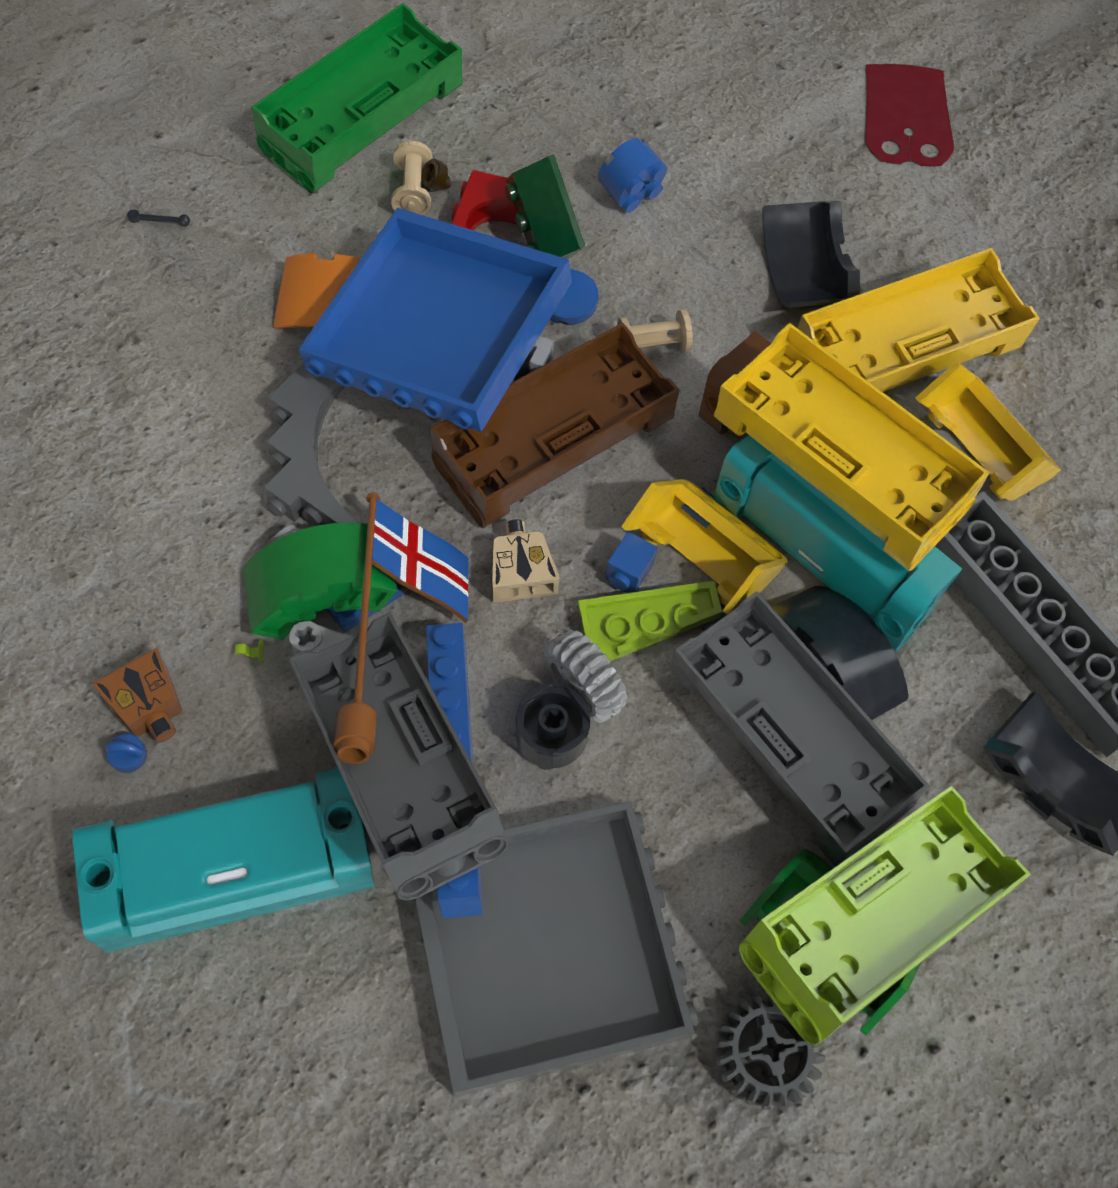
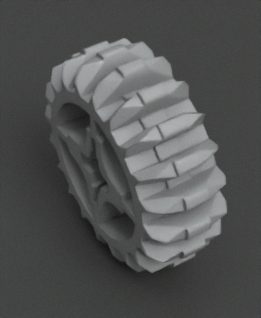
(584, 667)

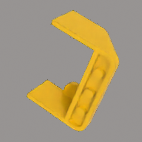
(988, 431)
(724, 550)

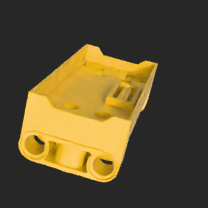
(924, 322)
(852, 444)

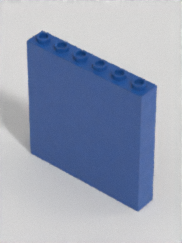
(437, 318)

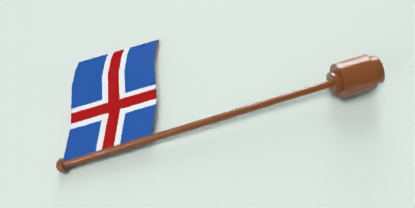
(419, 563)

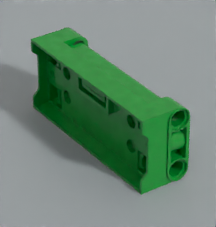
(354, 96)

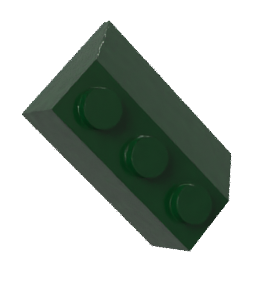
(544, 209)

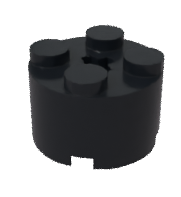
(558, 707)

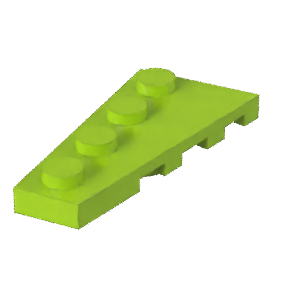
(644, 618)

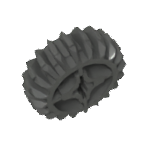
(773, 1067)

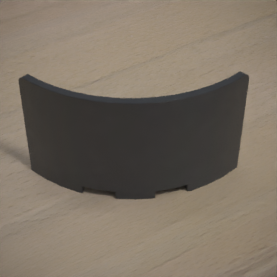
(807, 255)
(848, 647)
(1057, 774)

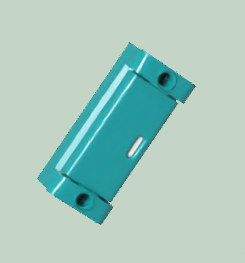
(832, 541)
(219, 863)

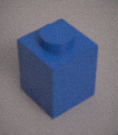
(631, 562)

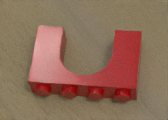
(483, 201)

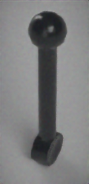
(134, 217)

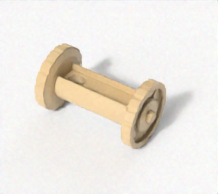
(411, 158)
(656, 333)

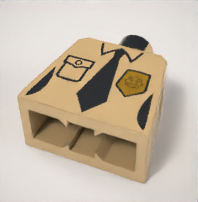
(522, 565)

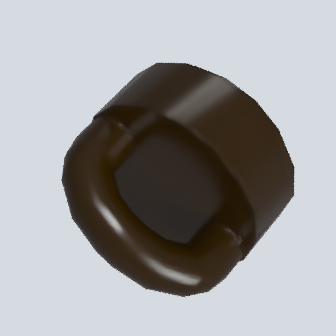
(435, 175)

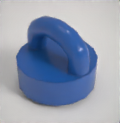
(126, 753)

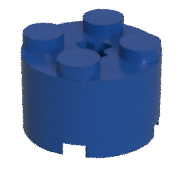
(633, 174)

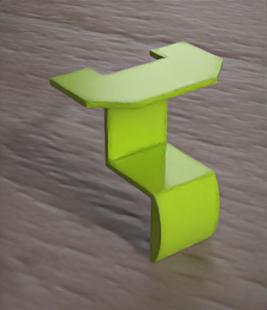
(251, 652)

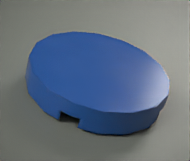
(579, 300)

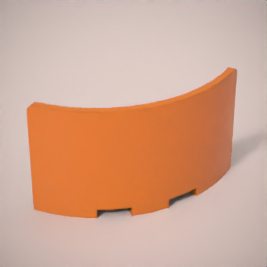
(310, 287)

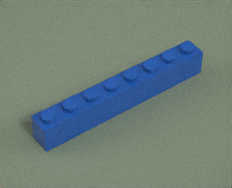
(451, 686)

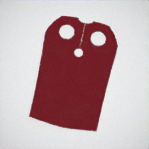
(907, 98)

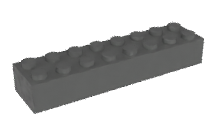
(1038, 617)

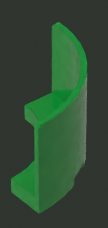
(308, 574)

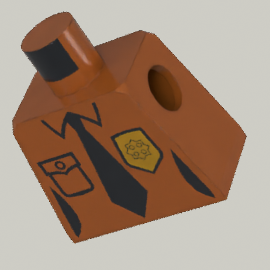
(142, 696)

